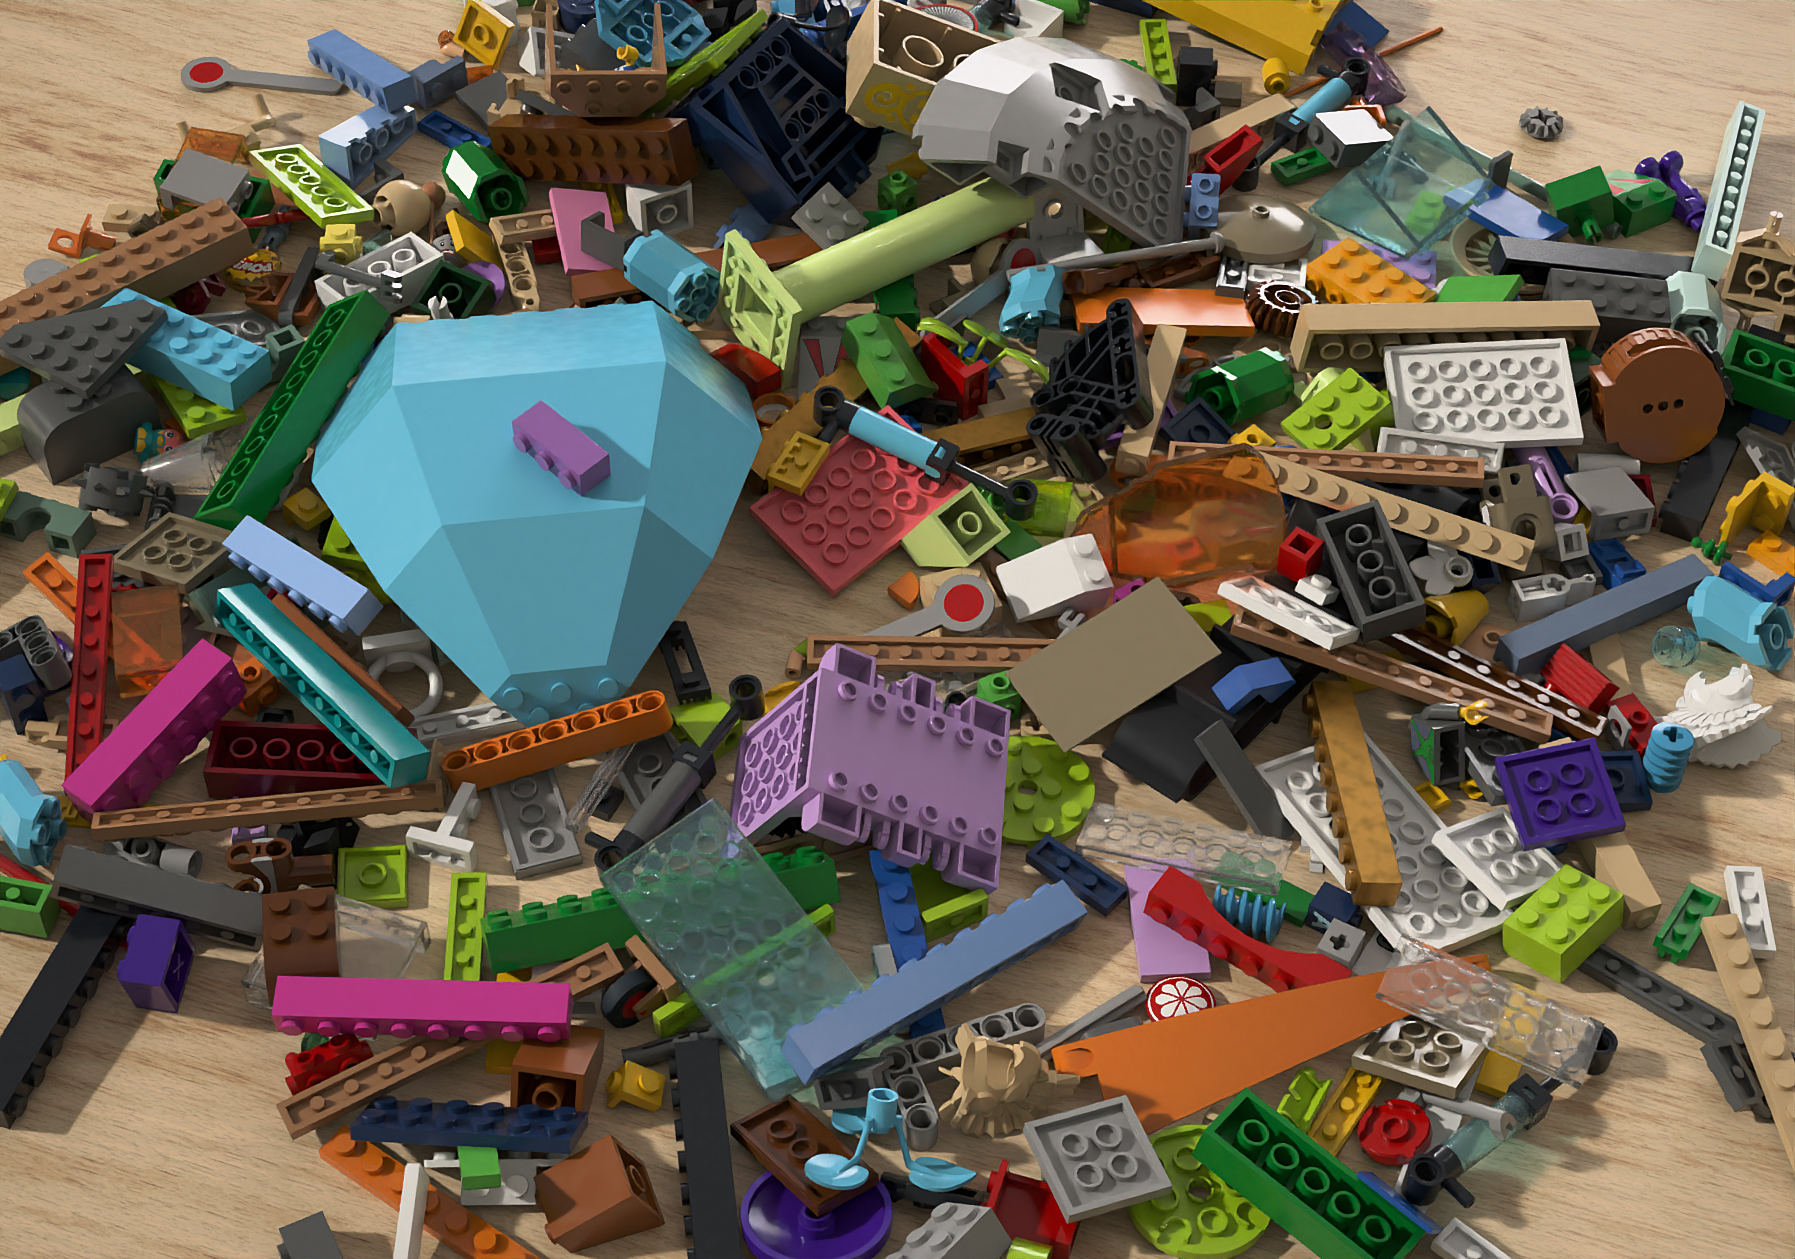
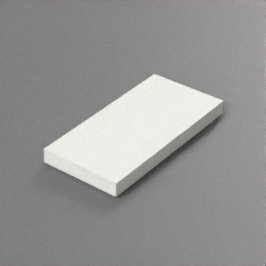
(1289, 612)

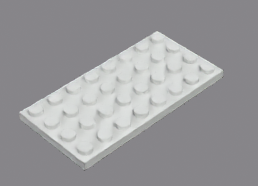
(1435, 896)

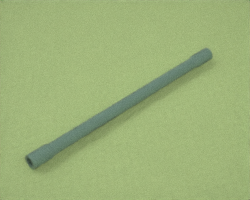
(1398, 116)

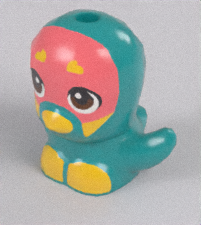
(154, 442)

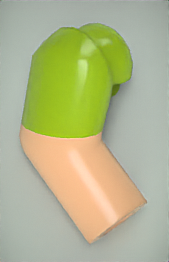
(796, 660)

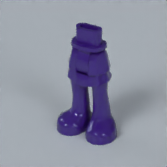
(1689, 203)

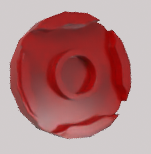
(1395, 1132)

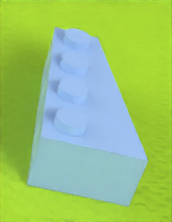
(364, 139)

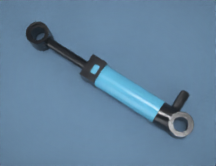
(1292, 128)
(936, 458)

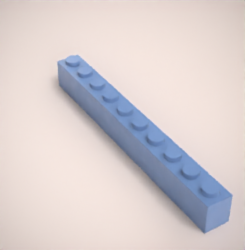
(932, 981)

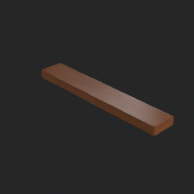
(343, 660)

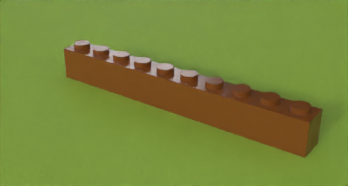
(608, 285)

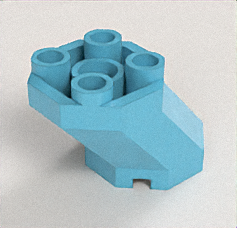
(673, 276)
(1032, 303)
(1741, 623)
(28, 817)

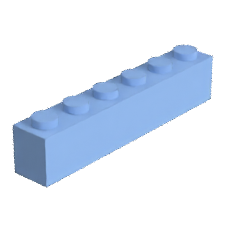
(302, 576)

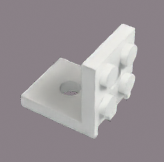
(1059, 235)

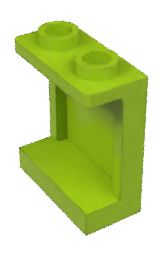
(945, 906)

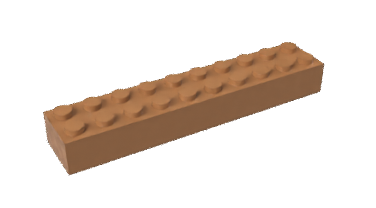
(149, 264)

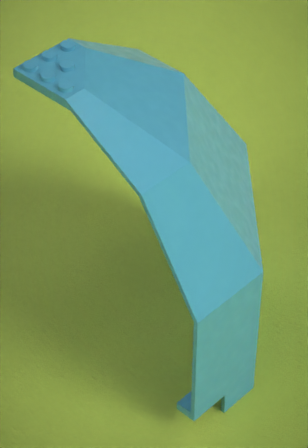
(488, 553)

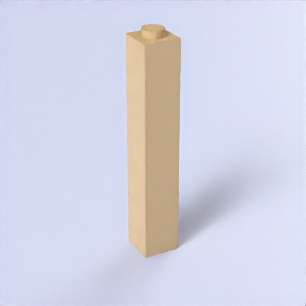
(1163, 362)
(1619, 868)

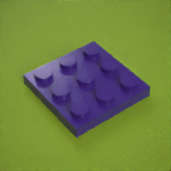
(1559, 794)

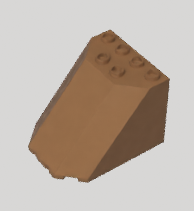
(607, 91)

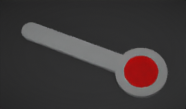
(214, 73)
(1017, 254)
(959, 605)

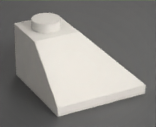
(532, 50)

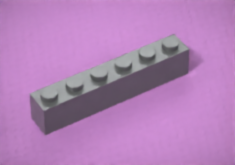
(136, 889)

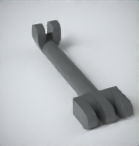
(388, 282)

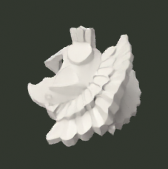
(1724, 720)

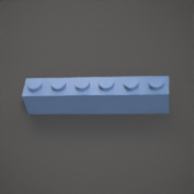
(362, 70)

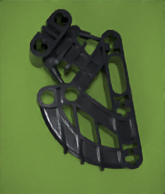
(1079, 403)

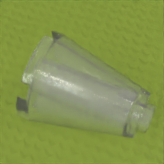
(190, 466)

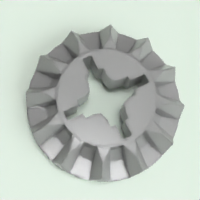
(1532, 122)

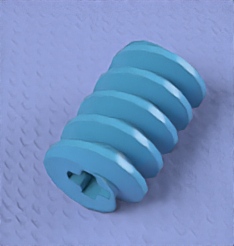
(1667, 756)
(1250, 914)

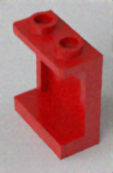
(955, 380)
(1030, 1211)

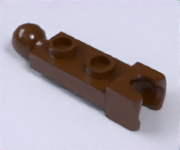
(1175, 271)
(1095, 279)

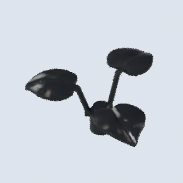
(837, 21)

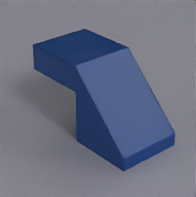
(1247, 681)

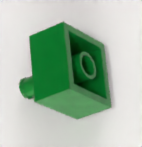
(1582, 203)

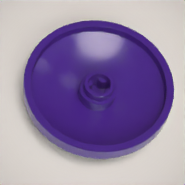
(784, 1228)

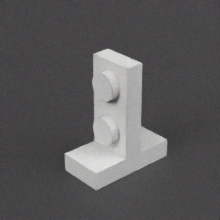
(448, 844)

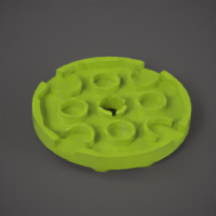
(1061, 796)
(1186, 1224)

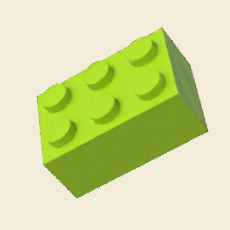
(1563, 923)

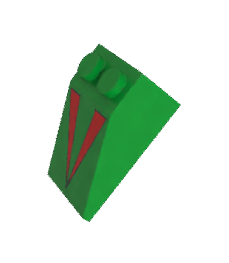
(1639, 201)

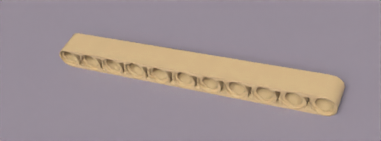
(1258, 116)

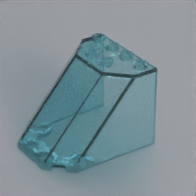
(1409, 191)

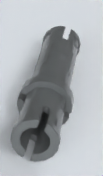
(662, 1049)

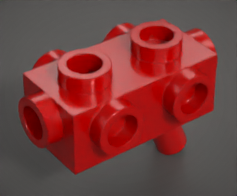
(325, 1061)

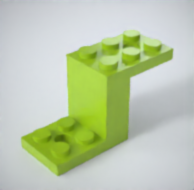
(1353, 409)

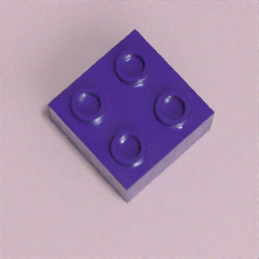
(156, 963)

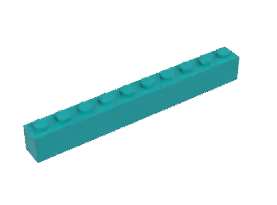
(322, 686)

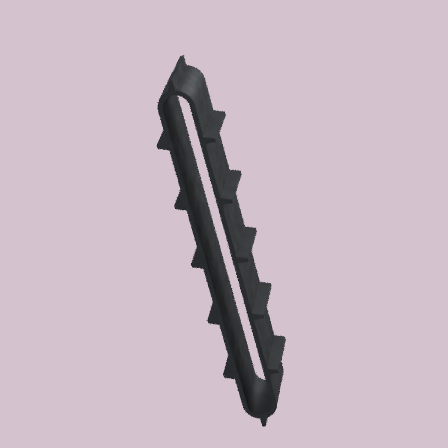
(1159, 734)

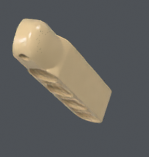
(518, 275)

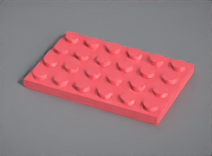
(852, 510)

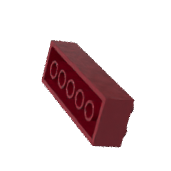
(280, 759)

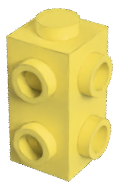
(344, 241)

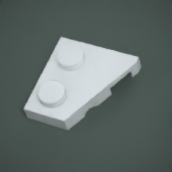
(1277, 272)

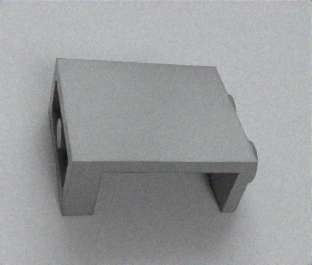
(204, 179)
(1613, 500)

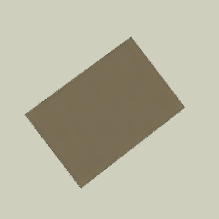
(1112, 664)

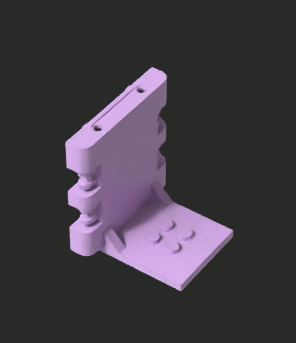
(882, 764)

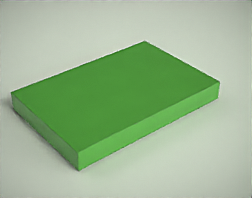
(1480, 288)

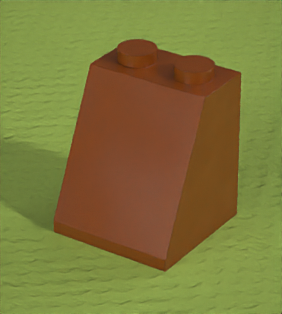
(566, 1067)
(597, 1196)

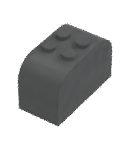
(70, 430)

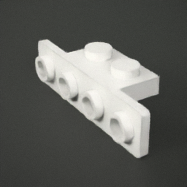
(516, 1178)

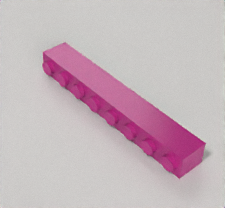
(422, 1008)

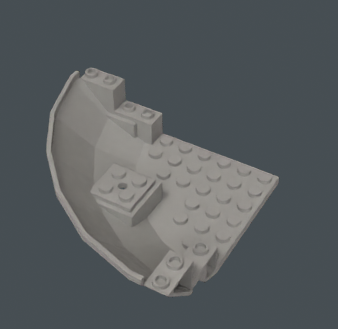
(1068, 120)

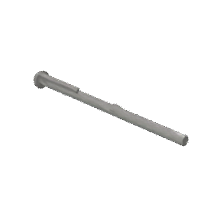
(1215, 242)

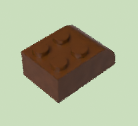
(300, 935)

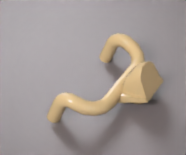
(249, 129)

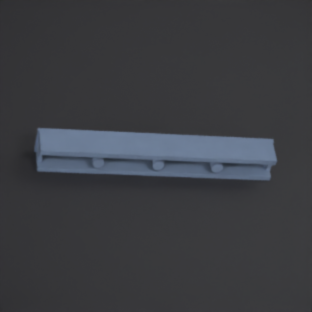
(1602, 615)

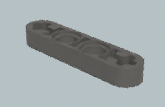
(299, 287)

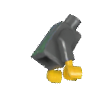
(1440, 744)

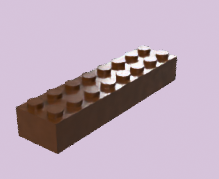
(596, 148)

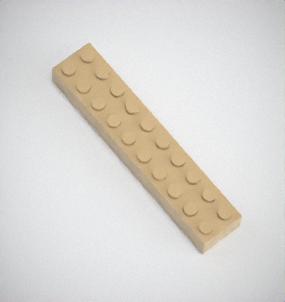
(1357, 333)

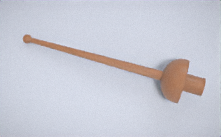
(437, 197)

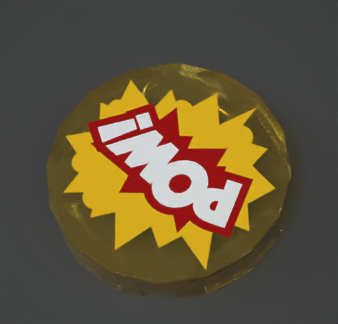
(251, 268)

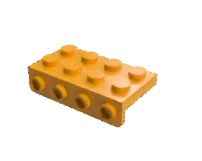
(1359, 276)

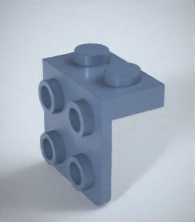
(438, 81)

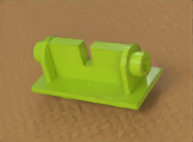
(1309, 1096)

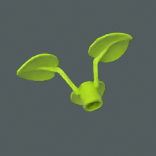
(946, 331)

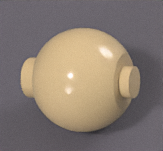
(401, 207)

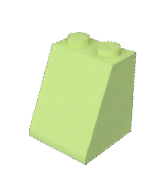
(955, 532)

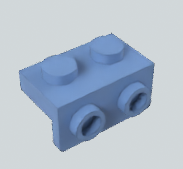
(1204, 203)
(747, 223)

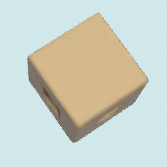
(539, 14)

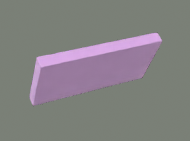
(1158, 948)

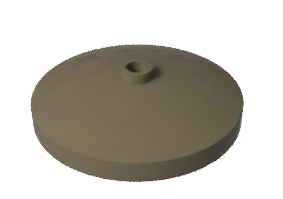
(1263, 229)

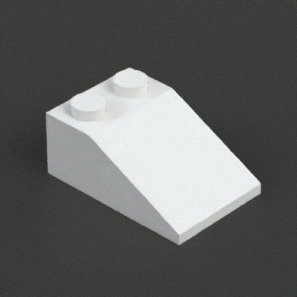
(1056, 578)

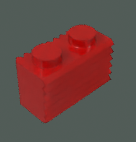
(1578, 679)

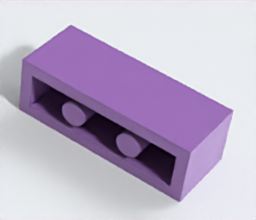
(561, 448)

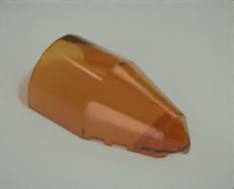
(1192, 520)

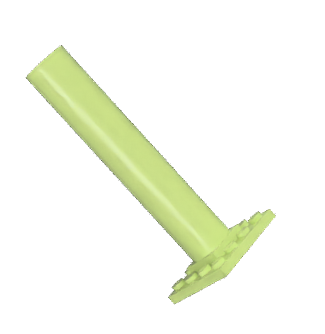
(770, 306)

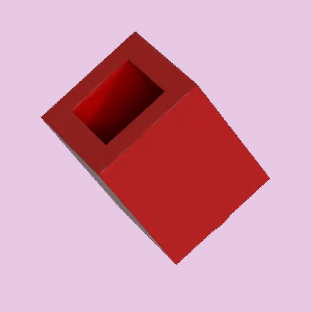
(1300, 555)

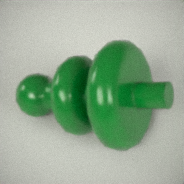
(1710, 548)

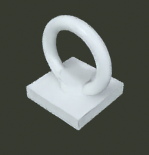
(401, 653)

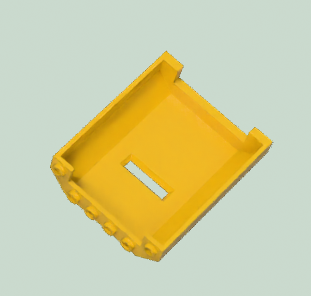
(1262, 26)

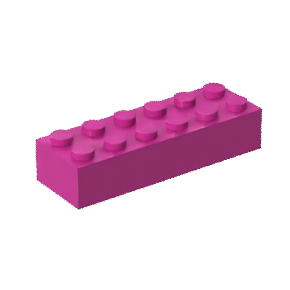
(157, 734)

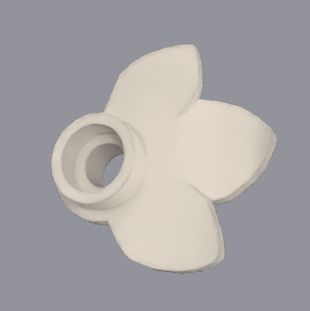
(1437, 569)

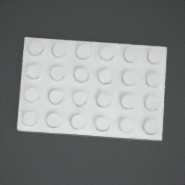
(1486, 391)

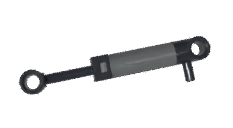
(691, 769)

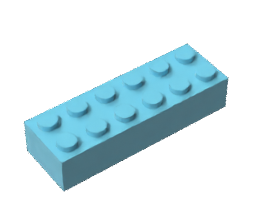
(200, 357)

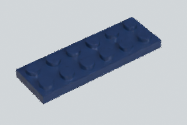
(470, 1125)

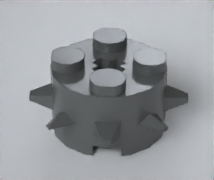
(112, 489)

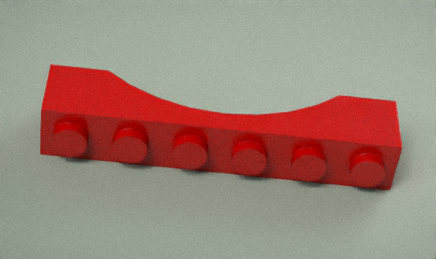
(1184, 907)

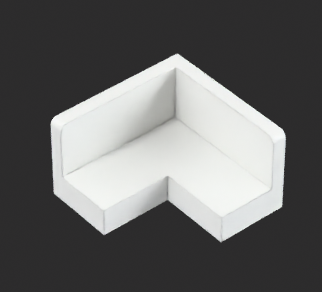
(1036, 20)

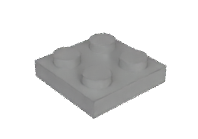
(829, 218)

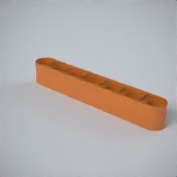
(558, 741)

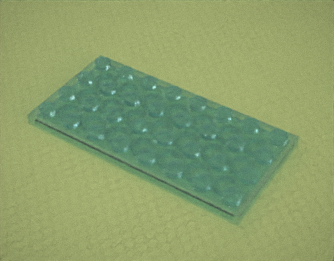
(732, 939)

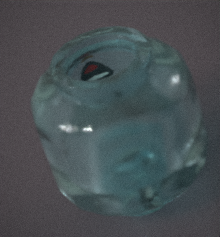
(1675, 646)

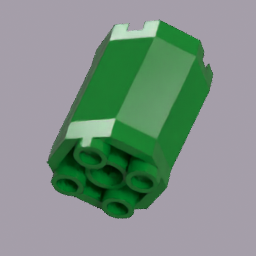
(483, 182)
(1244, 385)

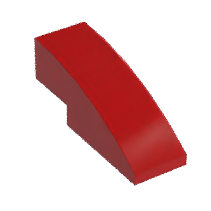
(1231, 157)
(750, 367)

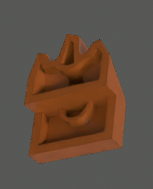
(268, 297)

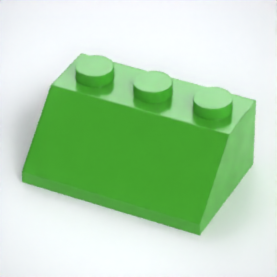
(885, 360)

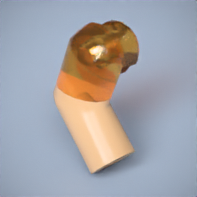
(449, 47)

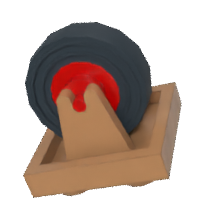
(642, 988)

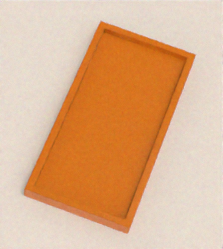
(1191, 309)

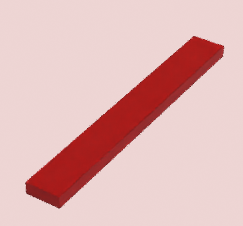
(89, 658)

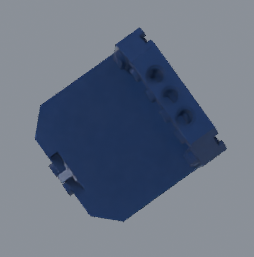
(781, 123)

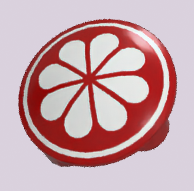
(1176, 997)

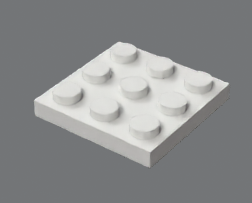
(1494, 860)

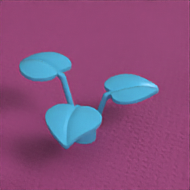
(878, 1117)

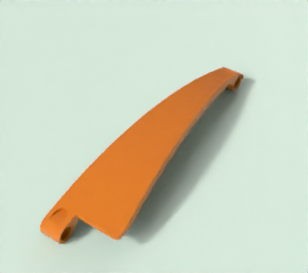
(1216, 1052)

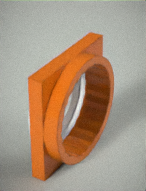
(768, 402)

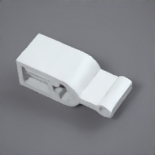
(1545, 594)

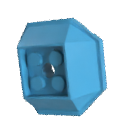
(632, 24)

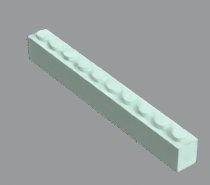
(1728, 191)

